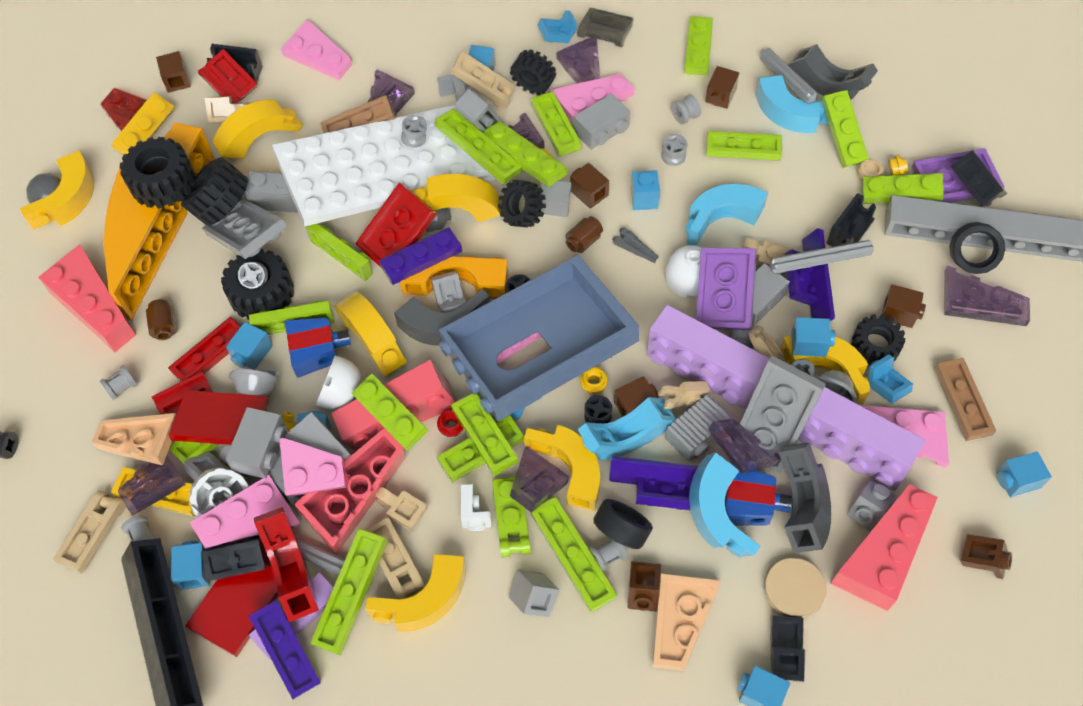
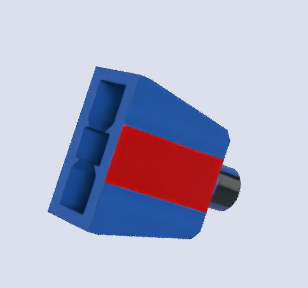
(313, 344)
(753, 499)

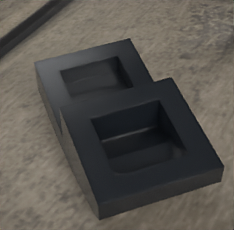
(787, 648)

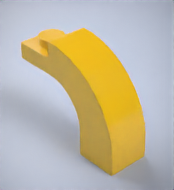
(249, 123)
(461, 192)
(69, 197)
(372, 331)
(839, 357)
(583, 464)
(430, 603)

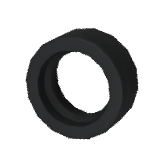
(987, 265)
(622, 524)

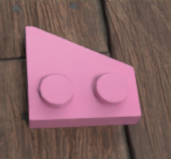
(310, 469)

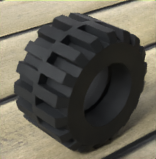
(149, 158)
(215, 191)
(270, 297)

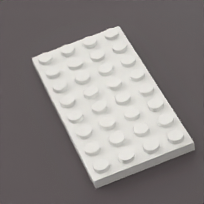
(362, 165)

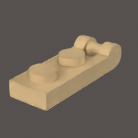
(483, 79)
(89, 531)
(396, 561)

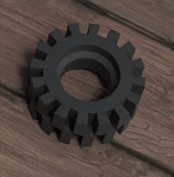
(533, 72)
(511, 200)
(880, 327)

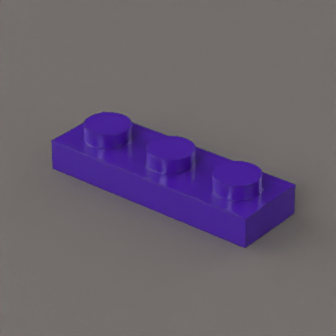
(420, 256)
(284, 649)

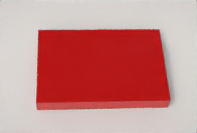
(396, 224)
(212, 416)
(227, 606)

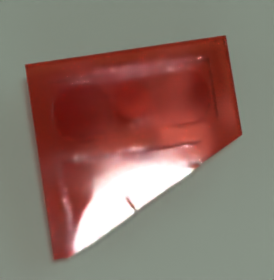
(121, 106)

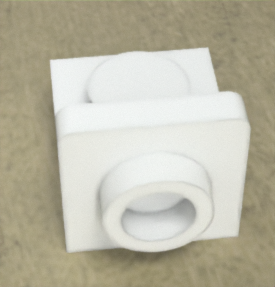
(470, 510)

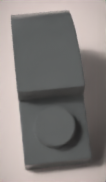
(826, 77)
(424, 323)
(811, 510)

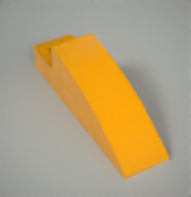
(140, 235)

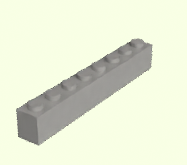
(1021, 231)

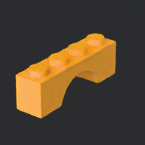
(482, 273)

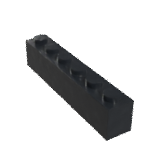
(160, 625)

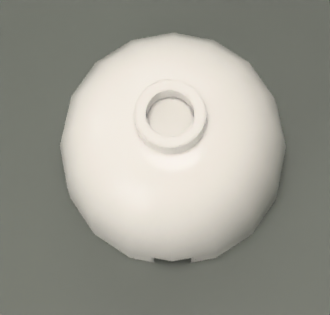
(683, 271)
(339, 384)
(214, 488)

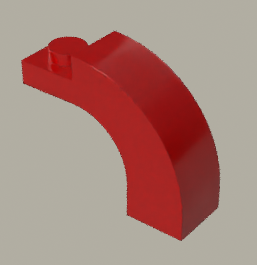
(288, 564)

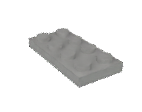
(246, 229)
(781, 406)

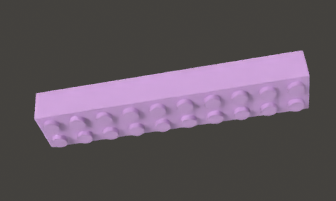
(733, 371)

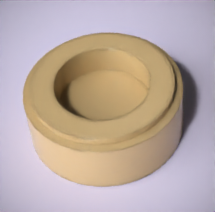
(870, 168)

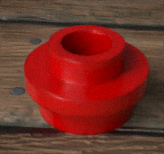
(446, 417)

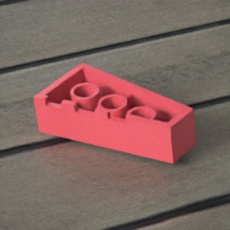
(84, 294)
(420, 390)
(339, 511)
(885, 556)

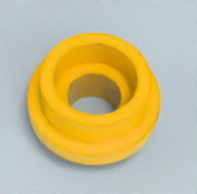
(897, 165)
(594, 374)

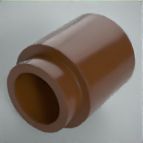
(583, 234)
(160, 319)

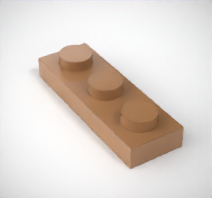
(371, 112)
(965, 399)

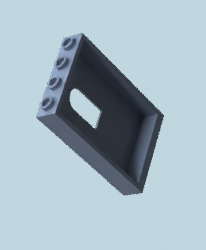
(569, 312)

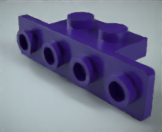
(812, 283)
(656, 481)

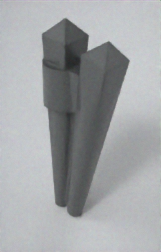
(632, 244)

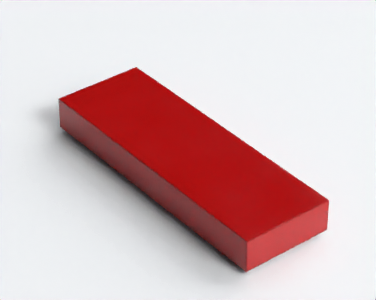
(206, 352)

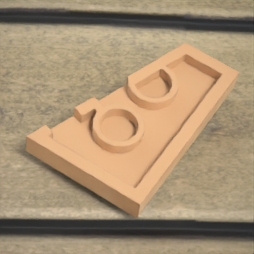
(136, 437)
(680, 617)

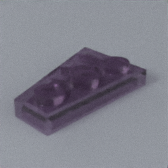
(976, 300)

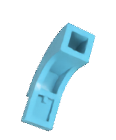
(786, 109)
(724, 201)
(629, 432)
(708, 506)

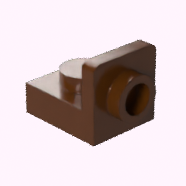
(986, 554)
(644, 586)

